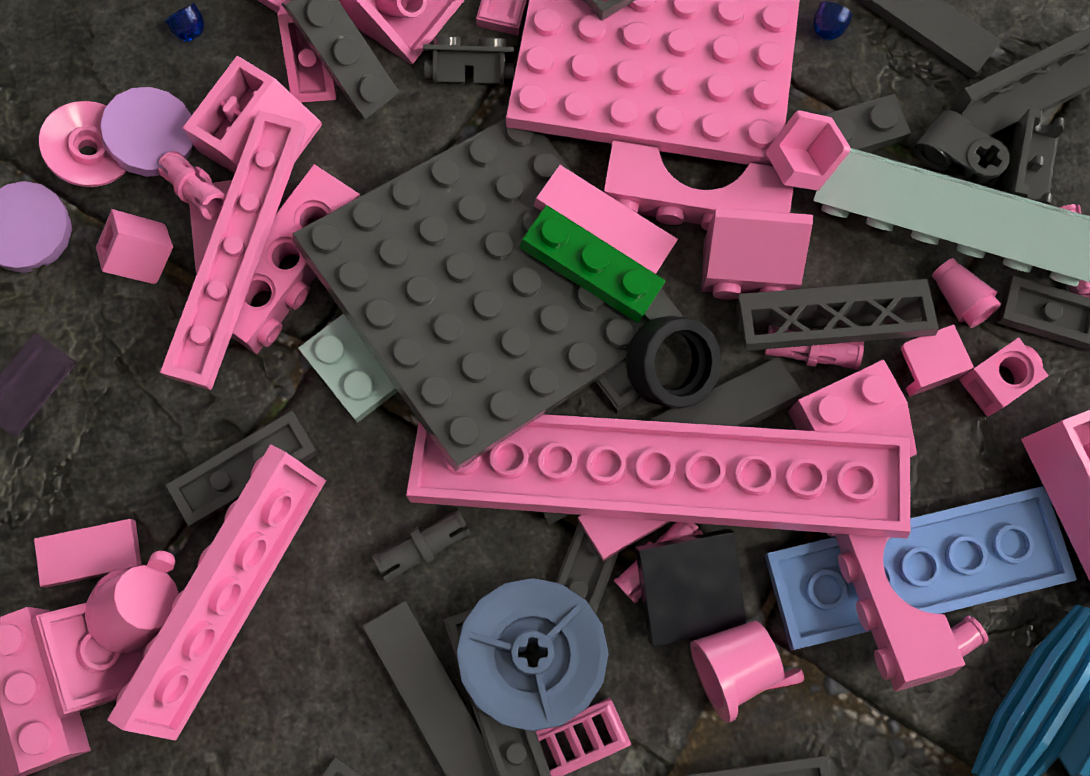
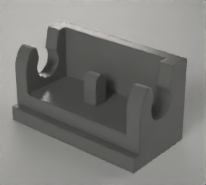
(1032, 157)

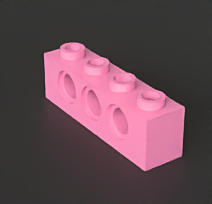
(311, 200)

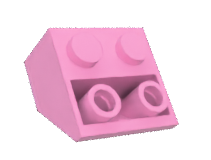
(229, 111)

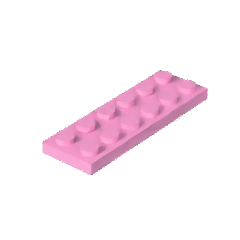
(217, 597)

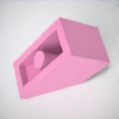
(306, 74)

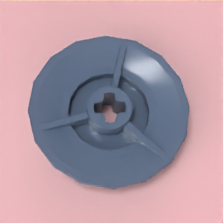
(561, 628)

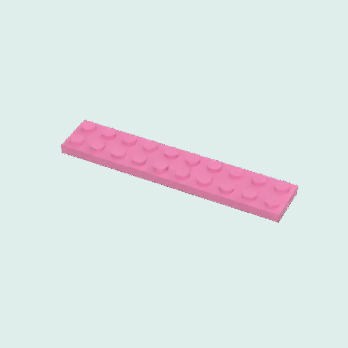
(681, 475)

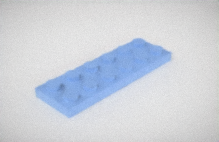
(942, 566)

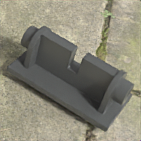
(451, 58)

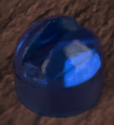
(831, 20)
(186, 23)

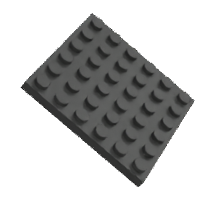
(452, 303)

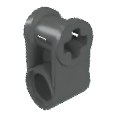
(958, 148)

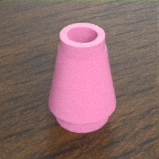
(966, 293)

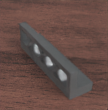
(1035, 83)
(836, 307)

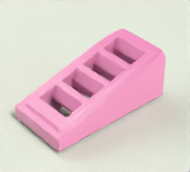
(613, 724)

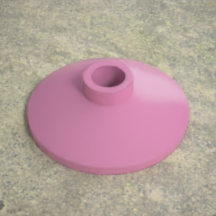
(63, 137)

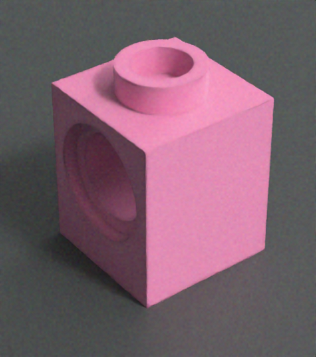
(988, 386)

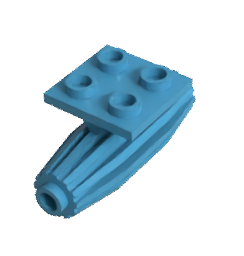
(1045, 708)

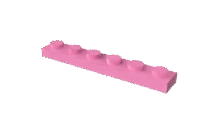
(234, 251)

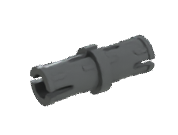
(421, 545)

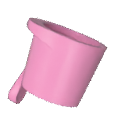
(131, 604)
(739, 667)

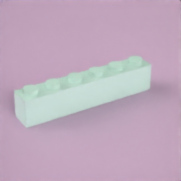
(962, 213)

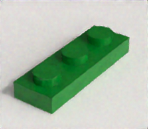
(592, 263)

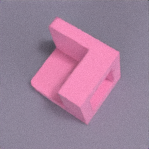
(808, 150)
(134, 247)
(935, 360)

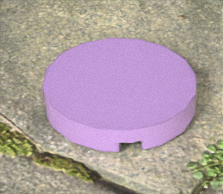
(143, 127)
(32, 226)

